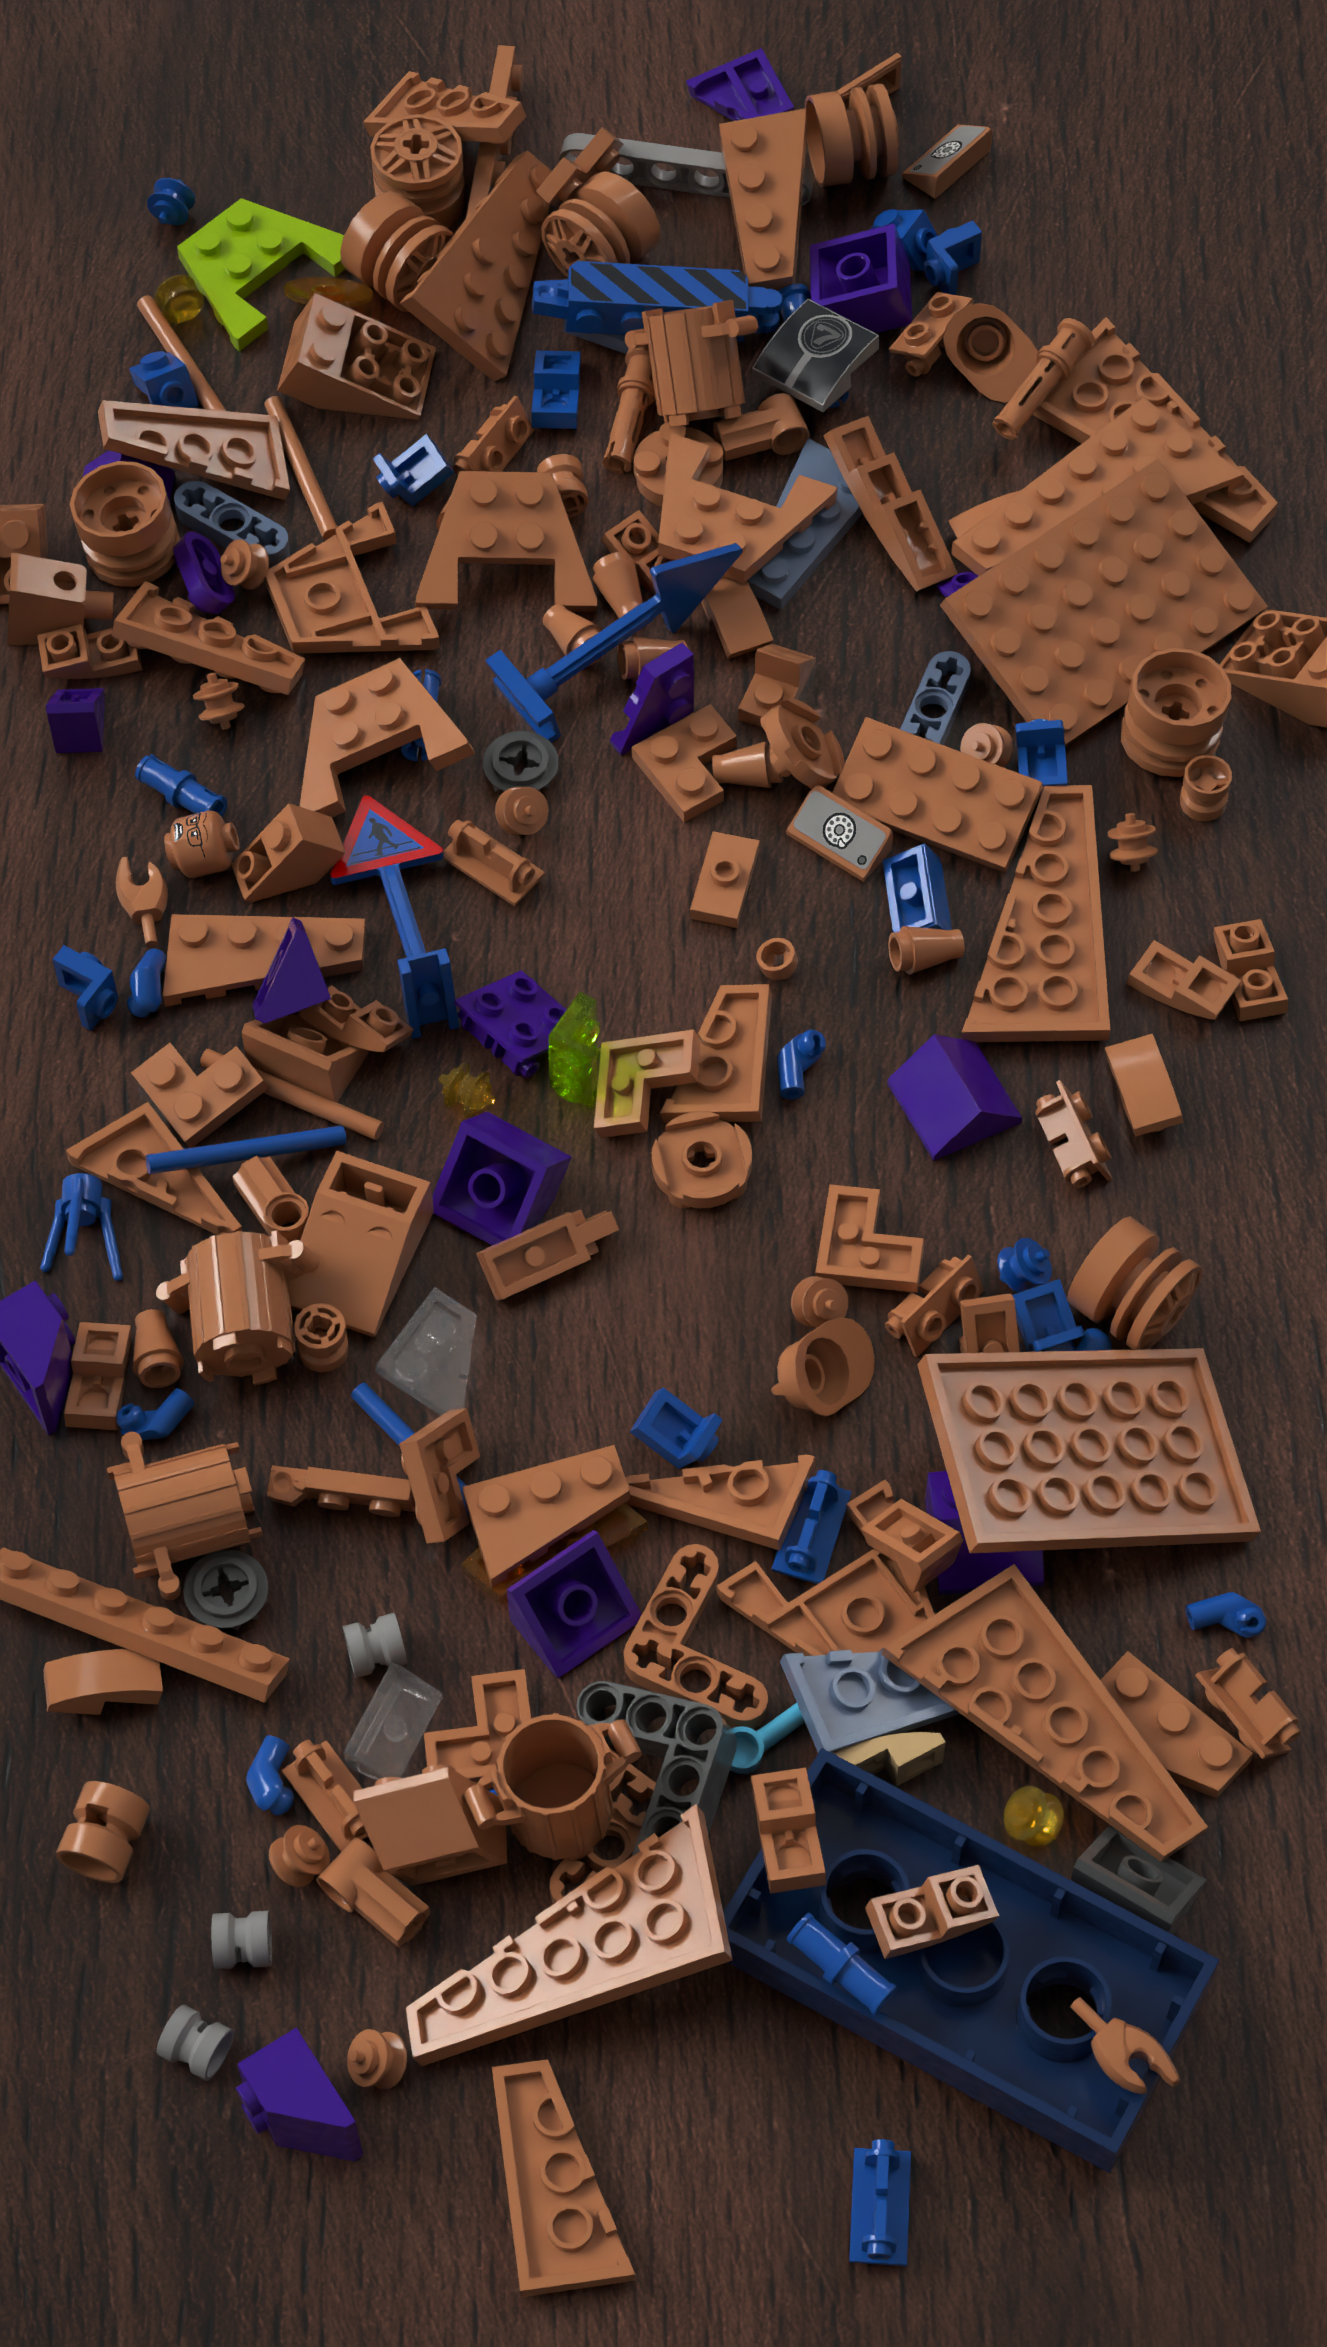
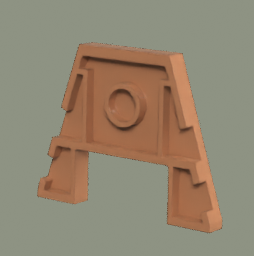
(706, 517)
(506, 522)
(328, 604)
(367, 721)
(850, 1610)

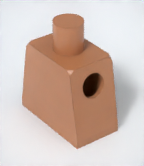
(50, 597)

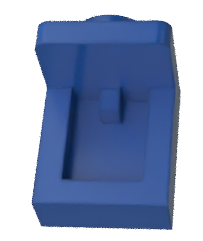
(913, 230)
(951, 253)
(164, 380)
(414, 471)
(1042, 751)
(90, 980)
(1046, 1318)
(676, 1430)

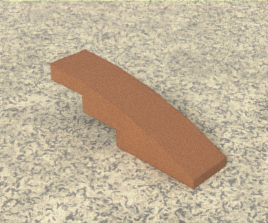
(890, 507)

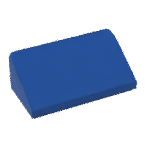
(916, 890)

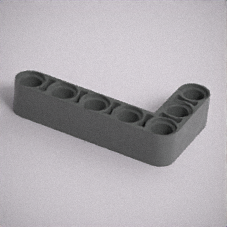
(674, 1742)

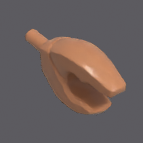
(142, 902)
(1120, 2043)

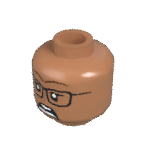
(201, 844)

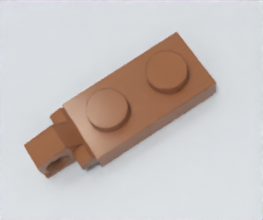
(543, 1251)
(338, 1488)

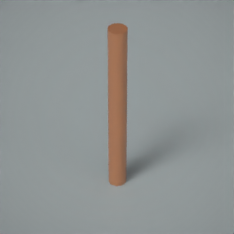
(173, 344)
(302, 469)
(311, 1102)

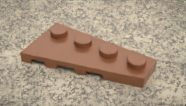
(473, 117)
(203, 442)
(213, 644)
(236, 951)

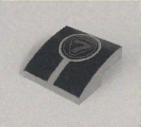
(815, 355)

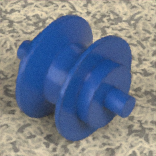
(171, 201)
(1024, 1265)

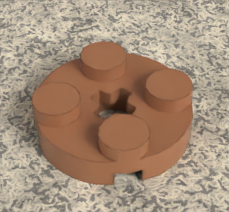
(651, 460)
(801, 745)
(697, 1186)

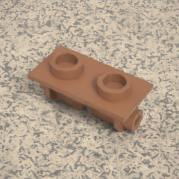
(926, 331)
(498, 440)
(490, 862)
(1084, 1151)
(927, 1317)
(1263, 1725)
(327, 1791)

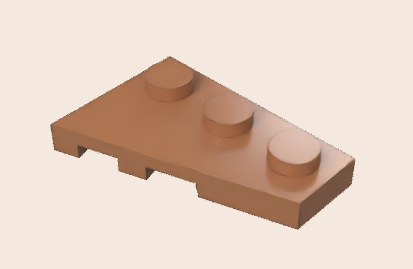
(730, 1058)
(538, 1506)
(1178, 1733)

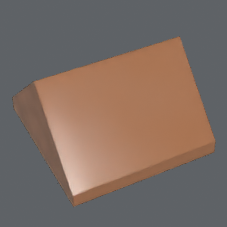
(302, 1055)

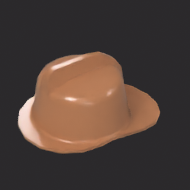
(989, 350)
(826, 1367)

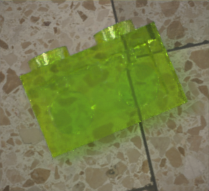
(575, 1052)

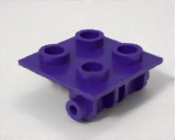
(512, 1020)

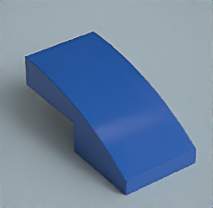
(556, 389)

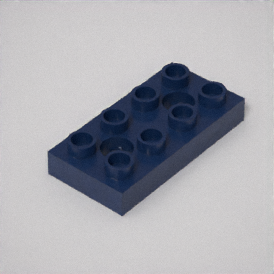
(965, 1999)

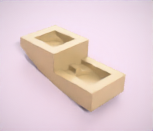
(899, 1754)

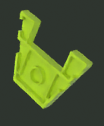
(243, 252)

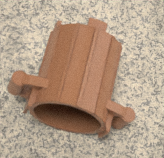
(694, 360)
(239, 1302)
(181, 1507)
(555, 1784)

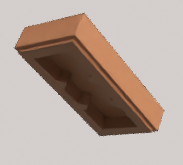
(724, 879)

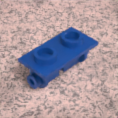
(813, 1530)
(880, 2205)

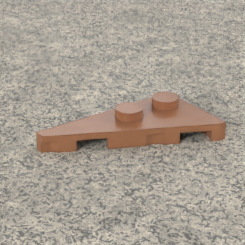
(119, 1158)
(736, 1501)

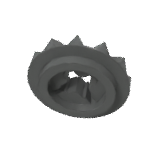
(507, 752)
(204, 1581)

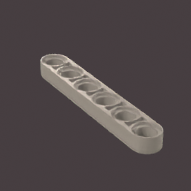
(684, 160)

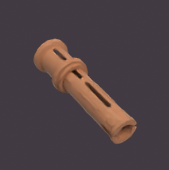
(1054, 364)
(635, 394)

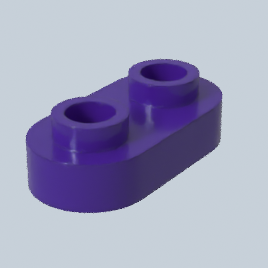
(202, 573)

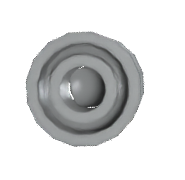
(374, 1645)
(241, 1939)
(194, 2042)

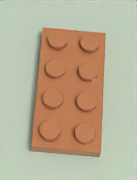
(938, 794)

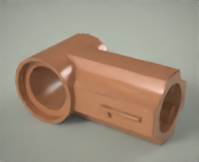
(774, 426)
(271, 1197)
(360, 1884)

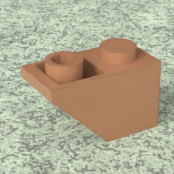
(288, 854)

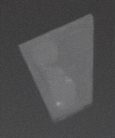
(433, 1353)

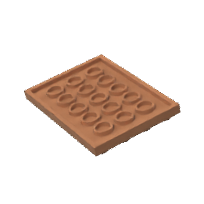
(1097, 597)
(1087, 1449)

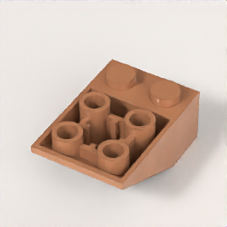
(354, 363)
(1283, 663)
(365, 1236)

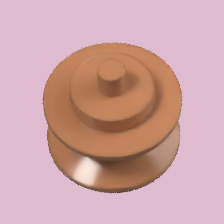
(244, 564)
(218, 701)
(988, 743)
(521, 810)
(1132, 842)
(818, 1301)
(299, 1856)
(377, 2059)

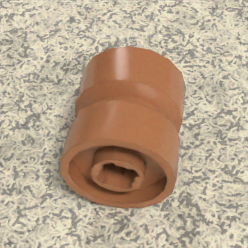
(106, 1823)

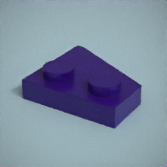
(742, 88)
(660, 699)

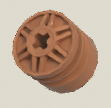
(859, 134)
(423, 163)
(601, 223)
(392, 245)
(125, 523)
(1174, 710)
(1128, 1280)

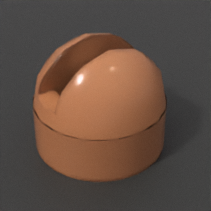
(768, 963)

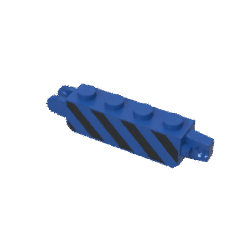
(614, 295)

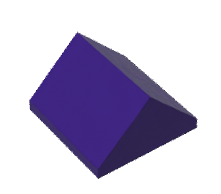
(292, 978)
(952, 1095)
(572, 1605)

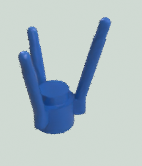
(79, 1207)

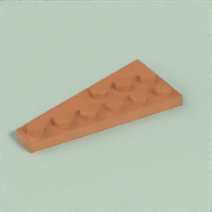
(1113, 380)
(1048, 947)

